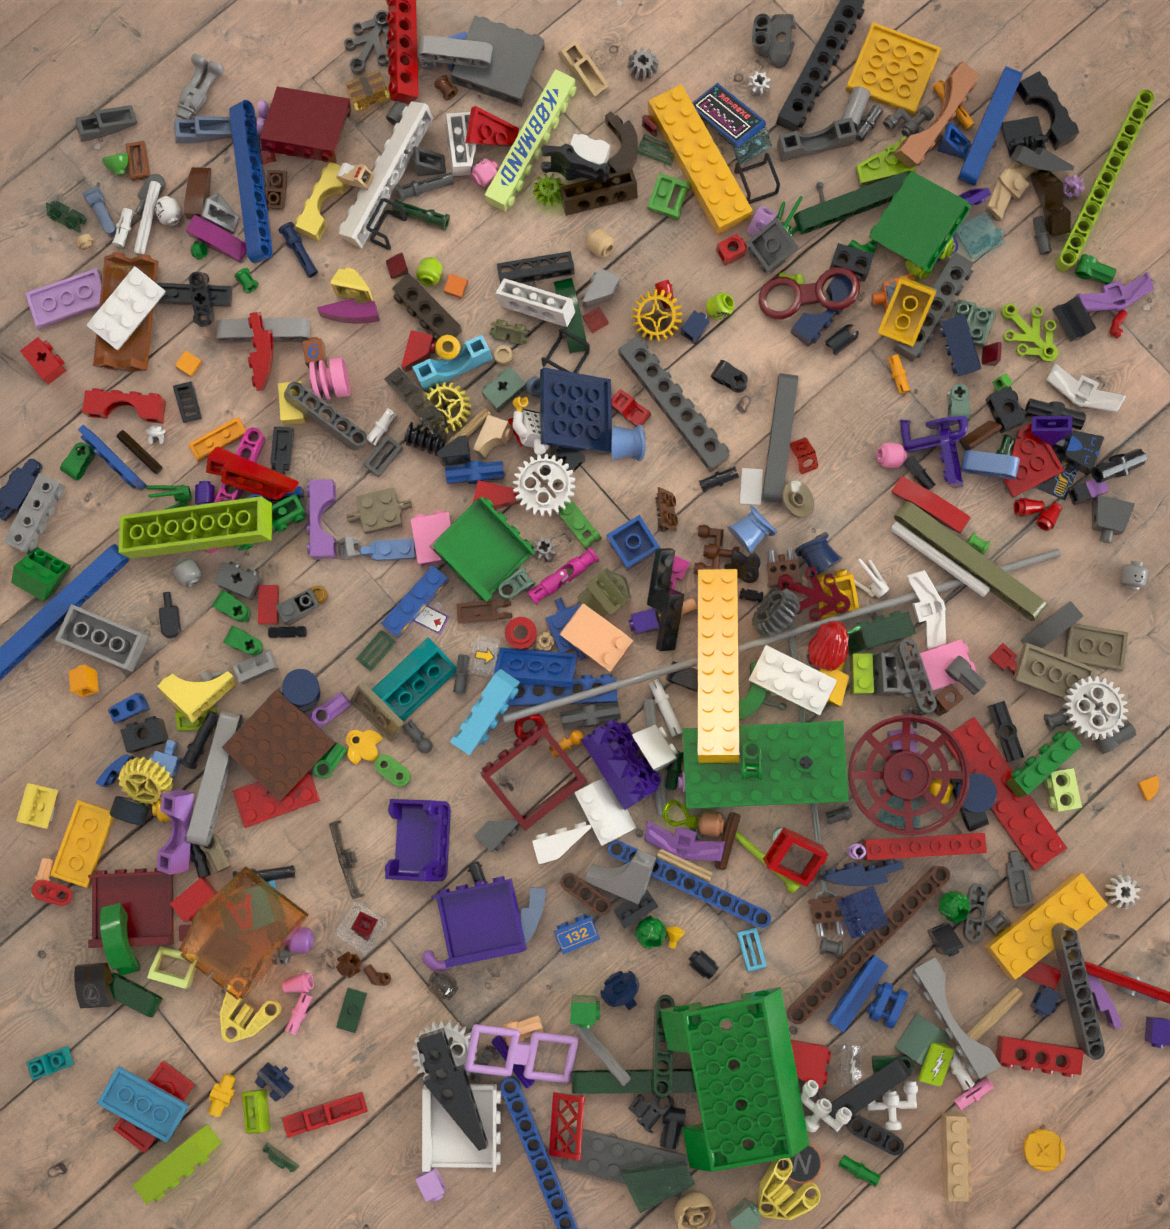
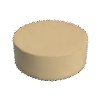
(503, 355)

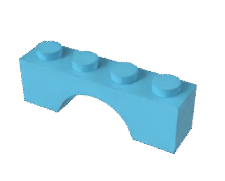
(472, 355)

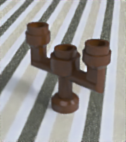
(712, 551)

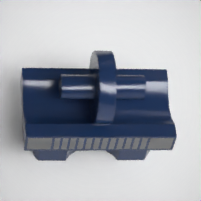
(275, 1079)

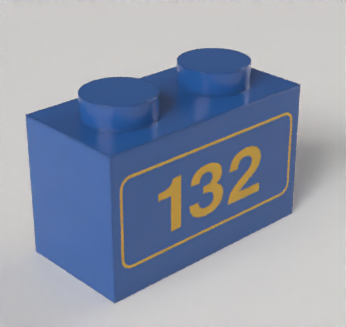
(576, 934)

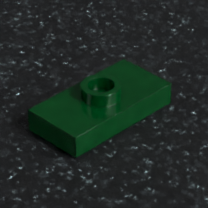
(351, 1010)

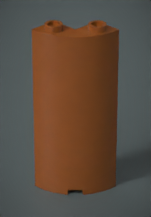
(135, 351)

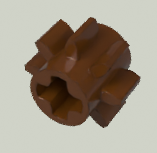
(348, 964)

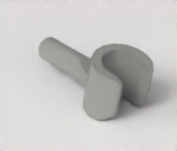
(207, 676)

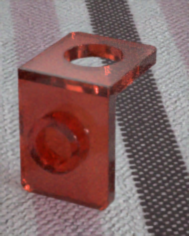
(803, 451)

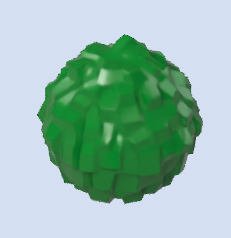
(954, 906)
(650, 932)

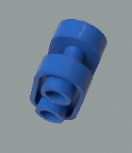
(876, 1009)

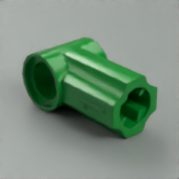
(1091, 269)
(331, 759)

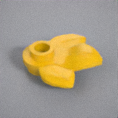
(365, 747)

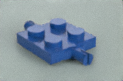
(557, 623)

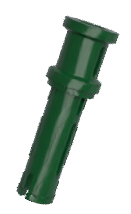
(429, 216)

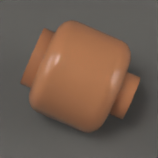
(711, 823)

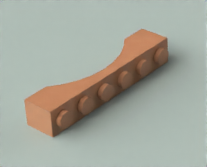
(957, 85)

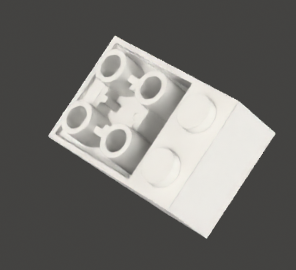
(554, 846)

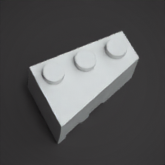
(460, 153)

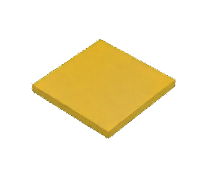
(894, 67)

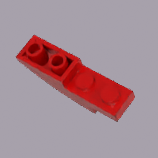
(262, 360)

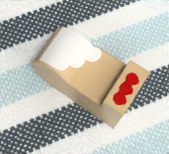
(352, 175)

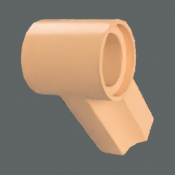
(525, 1027)

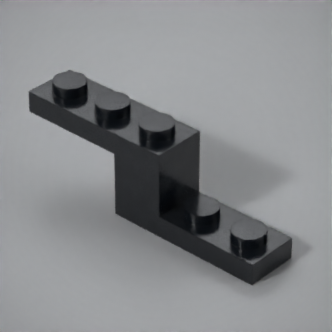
(665, 599)

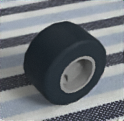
(129, 810)

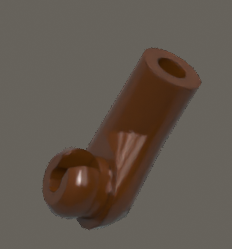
(377, 978)

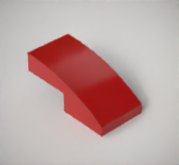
(629, 408)

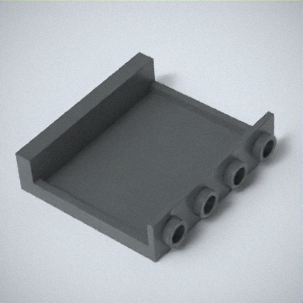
(511, 61)

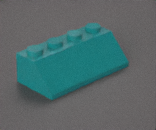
(415, 679)

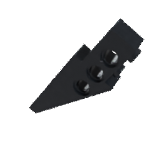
(462, 1104)

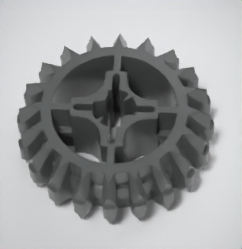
(775, 612)

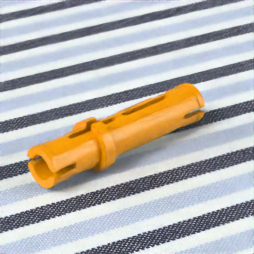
(961, 114)

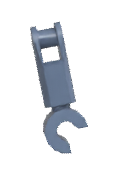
(95, 200)

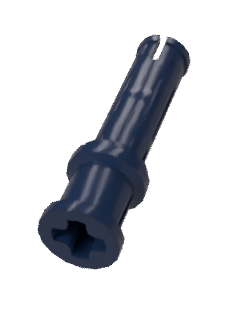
(294, 242)

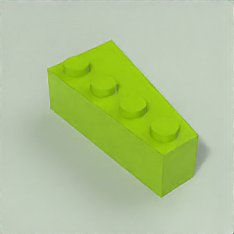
(177, 1164)

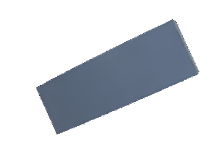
(202, 129)
(531, 915)

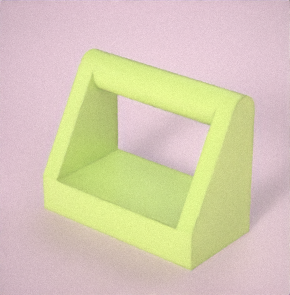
(169, 978)

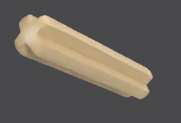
(472, 425)
(684, 865)

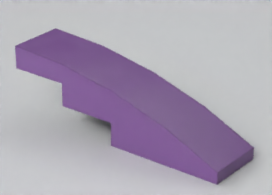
(1103, 1002)

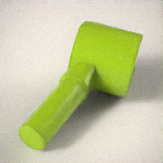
(799, 278)

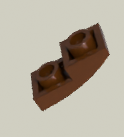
(276, 188)

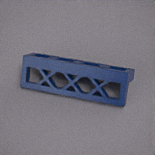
(857, 993)

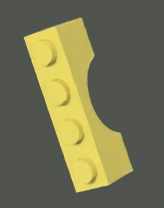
(311, 222)

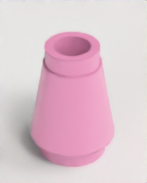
(299, 983)

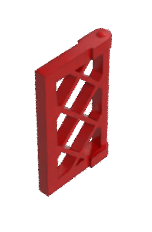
(554, 1134)

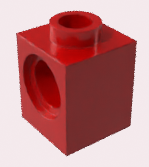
(728, 256)

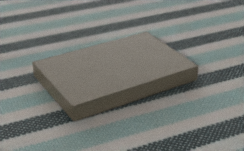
(1096, 646)
(376, 711)

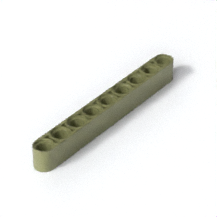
(971, 560)

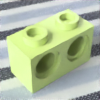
(1068, 788)

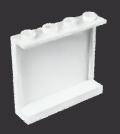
(447, 1144)

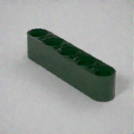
(661, 1056)

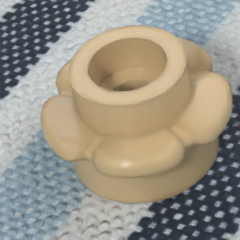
(84, 241)
(544, 646)

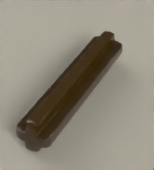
(136, 449)

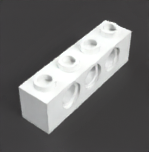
(535, 302)

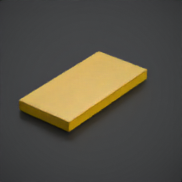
(82, 844)

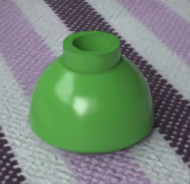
(116, 163)

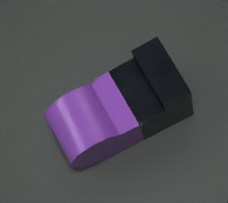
(1086, 491)

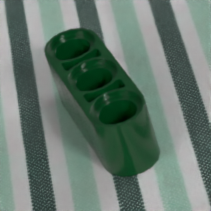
(134, 995)

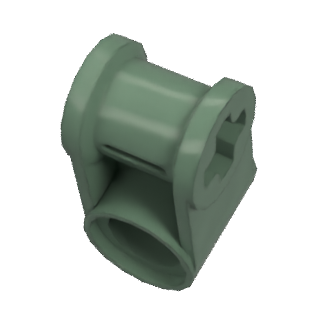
(959, 405)
(516, 584)

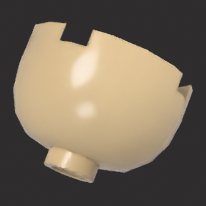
(694, 1211)

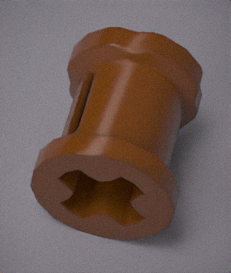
(445, 87)

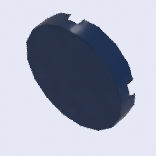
(980, 794)

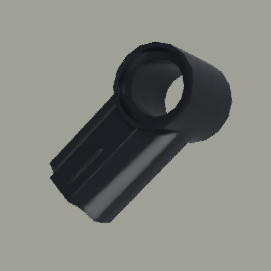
(672, 1128)

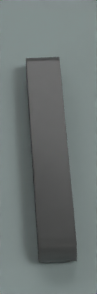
(780, 438)
(1072, 983)

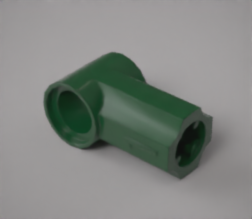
(882, 1060)

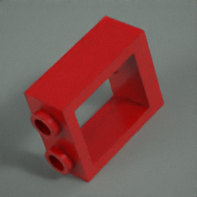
(780, 848)

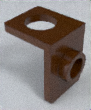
(943, 705)

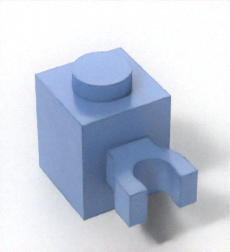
(167, 758)

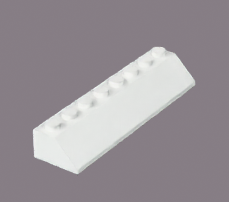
(387, 172)

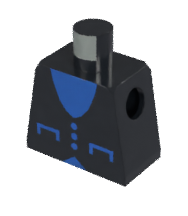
(1080, 450)

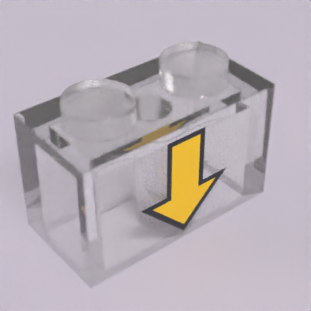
(484, 656)

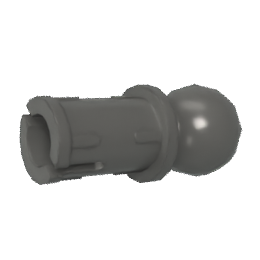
(423, 744)

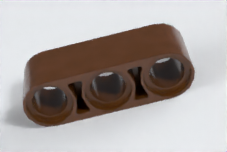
(595, 896)

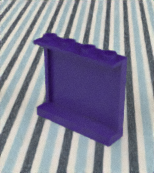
(480, 921)

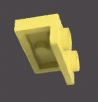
(37, 805)

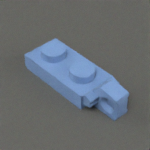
(390, 550)

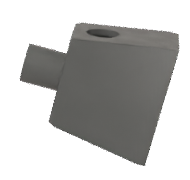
(1110, 516)

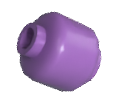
(301, 941)

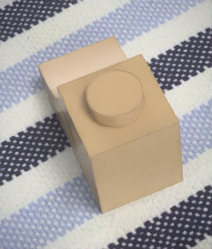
(493, 433)

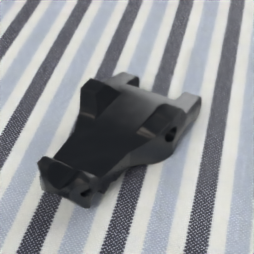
(571, 165)

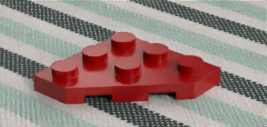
(1036, 462)

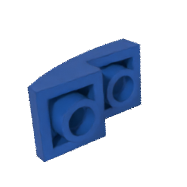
(108, 776)

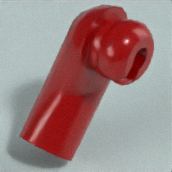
(1116, 322)

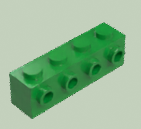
(283, 514)
(1042, 765)
(584, 1010)

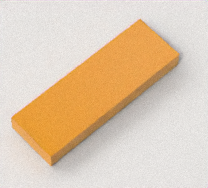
(218, 437)

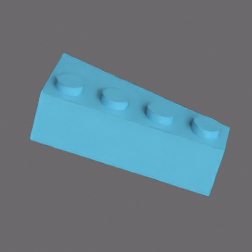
(485, 712)

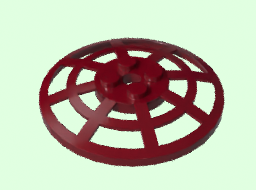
(920, 778)

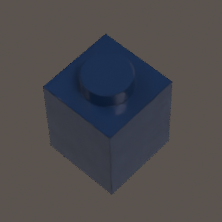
(695, 326)

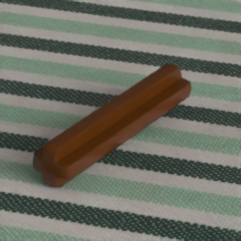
(728, 836)

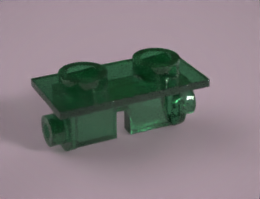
(58, 212)

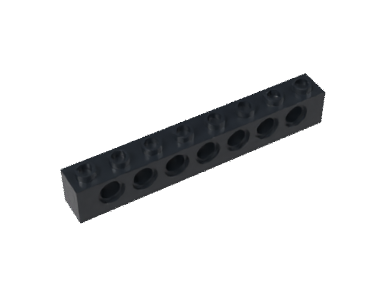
(788, 117)

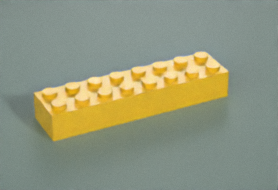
(699, 159)

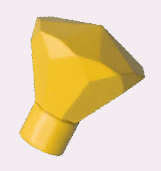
(674, 934)

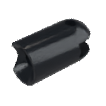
(841, 339)

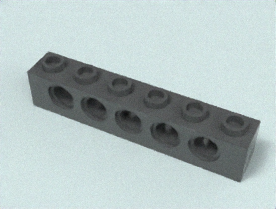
(962, 269)

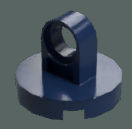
(620, 990)

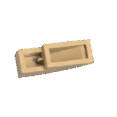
(583, 68)

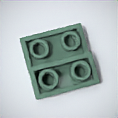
(978, 319)

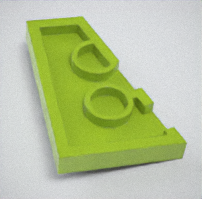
(881, 166)

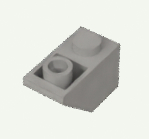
(602, 288)

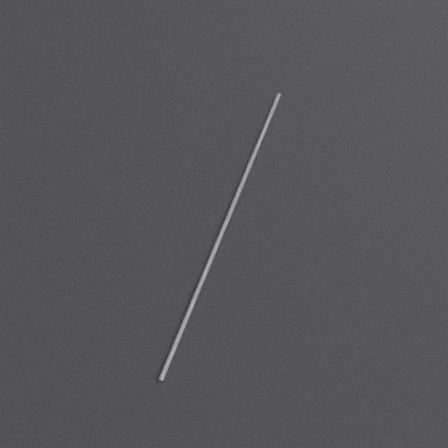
(760, 642)

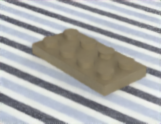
(1049, 671)

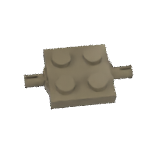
(379, 510)

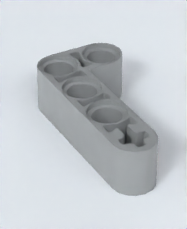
(453, 51)

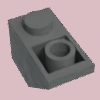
(297, 607)
(494, 833)

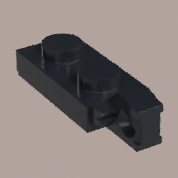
(282, 449)

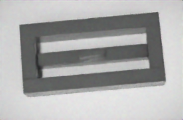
(377, 451)

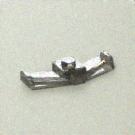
(346, 859)

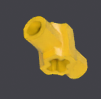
(222, 1095)

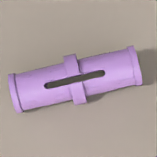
(859, 855)

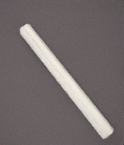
(940, 559)

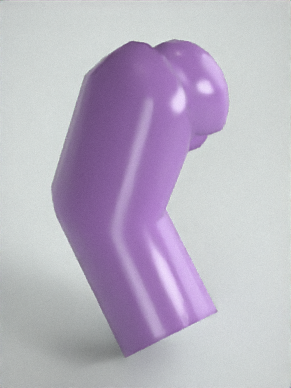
(432, 963)

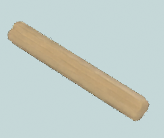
(995, 1014)

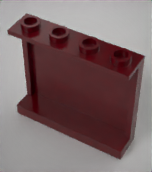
(305, 124)
(144, 899)

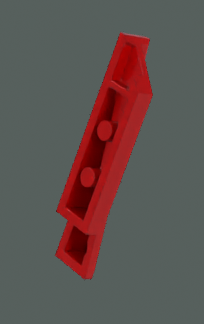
(248, 475)

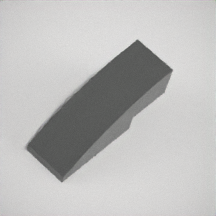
(105, 122)
(1040, 159)
(1053, 626)

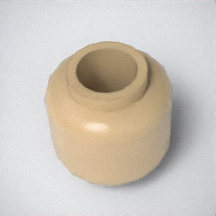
(600, 243)

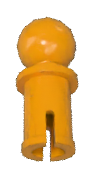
(574, 739)

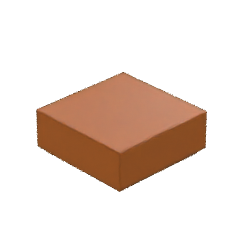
(455, 286)

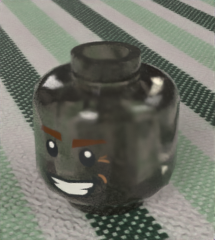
(442, 985)

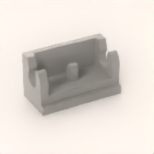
(255, 667)

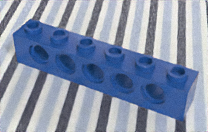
(586, 682)

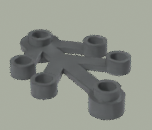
(371, 39)

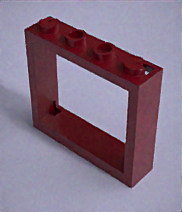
(552, 801)

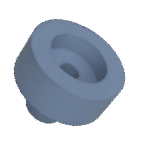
(533, 386)

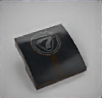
(93, 985)

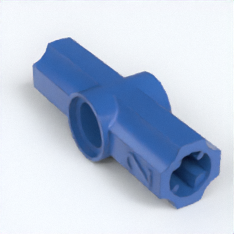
(474, 472)

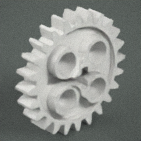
(530, 495)
(1106, 697)
(459, 1038)

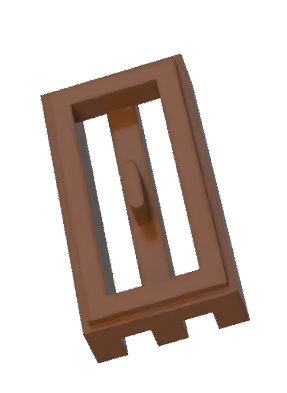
(139, 175)

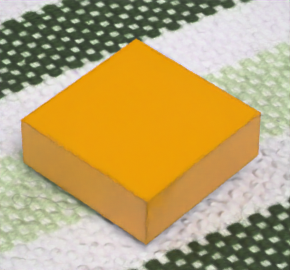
(188, 363)

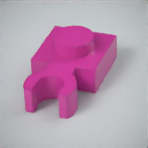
(678, 570)

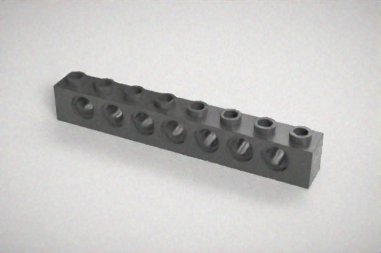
(637, 347)

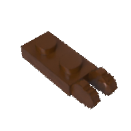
(481, 611)

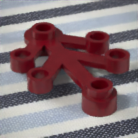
(817, 594)

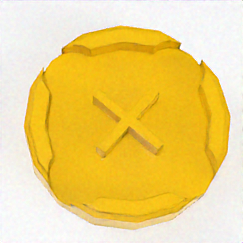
(1043, 1150)

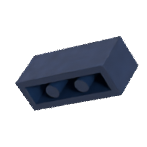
(960, 345)

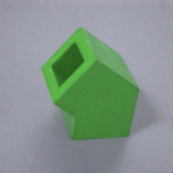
(1004, 379)

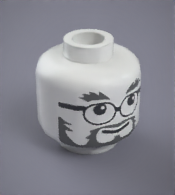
(168, 211)

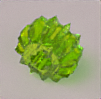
(542, 192)

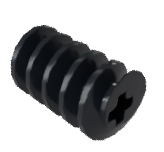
(424, 440)

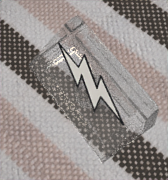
(851, 1065)

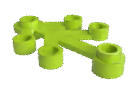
(1031, 334)

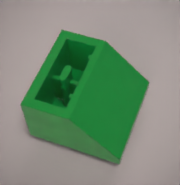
(39, 573)

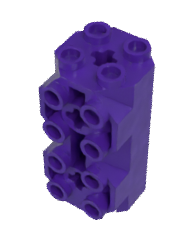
(617, 759)

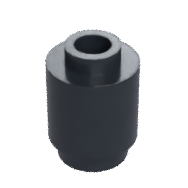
(703, 964)

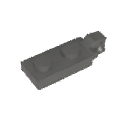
(1018, 881)

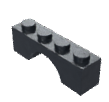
(1036, 91)

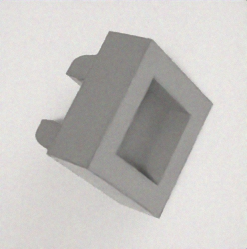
(346, 548)

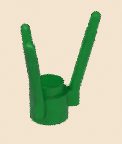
(786, 224)
(181, 493)

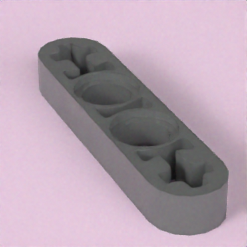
(913, 677)

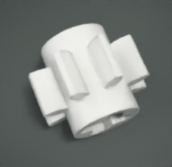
(759, 83)

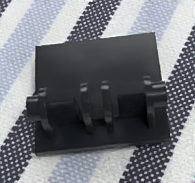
(1024, 132)

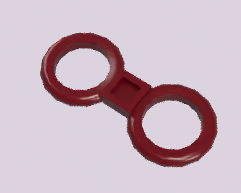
(809, 293)

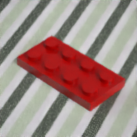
(259, 804)
(169, 1080)

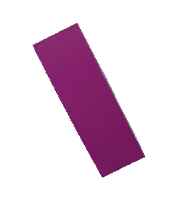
(216, 238)
(349, 312)

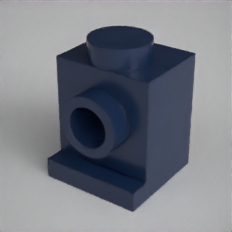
(1045, 1001)

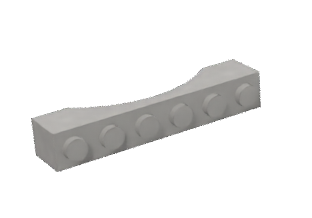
(979, 1057)

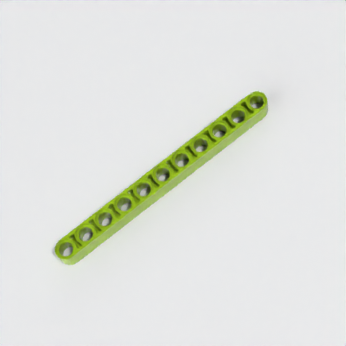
(1109, 173)

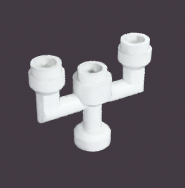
(891, 1101)
(822, 1109)

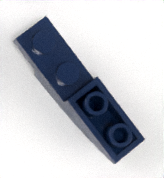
(856, 876)

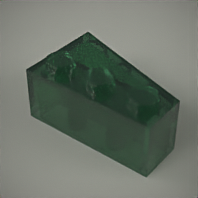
(880, 631)
(657, 1183)

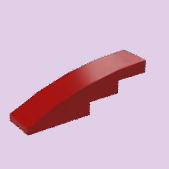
(931, 504)
(324, 1114)

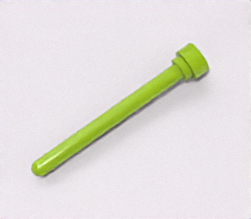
(791, 885)

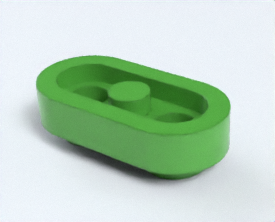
(392, 770)

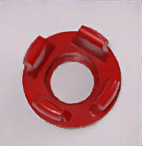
(520, 643)
(518, 726)

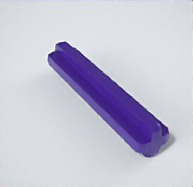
(518, 1069)

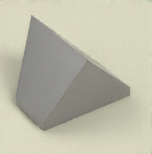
(220, 213)

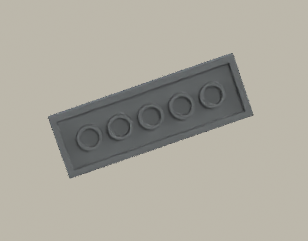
(607, 1155)

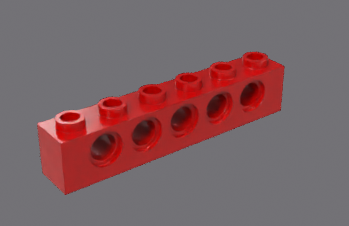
(402, 50)
(924, 846)

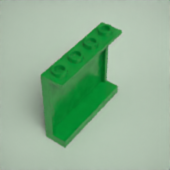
(920, 221)
(482, 548)

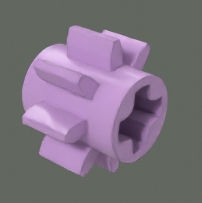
(1073, 181)

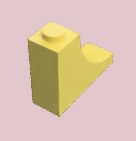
(195, 697)

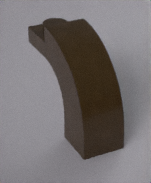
(626, 133)

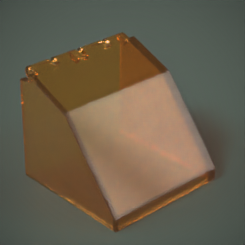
(241, 932)

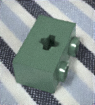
(499, 398)
(744, 1215)

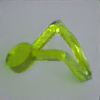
(691, 821)

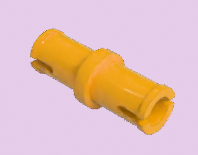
(898, 374)

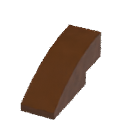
(197, 191)

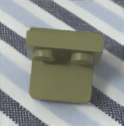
(605, 593)

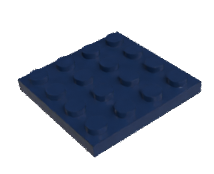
(575, 411)

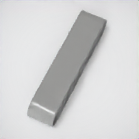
(282, 328)

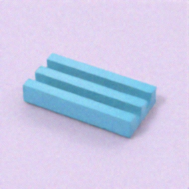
(747, 932)

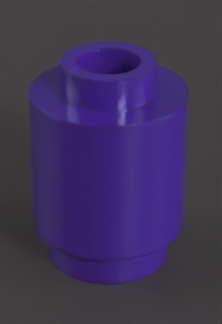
(204, 493)

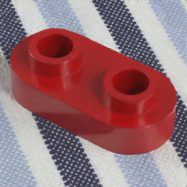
(51, 892)

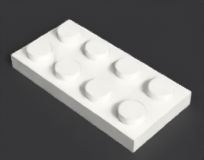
(126, 308)
(792, 680)

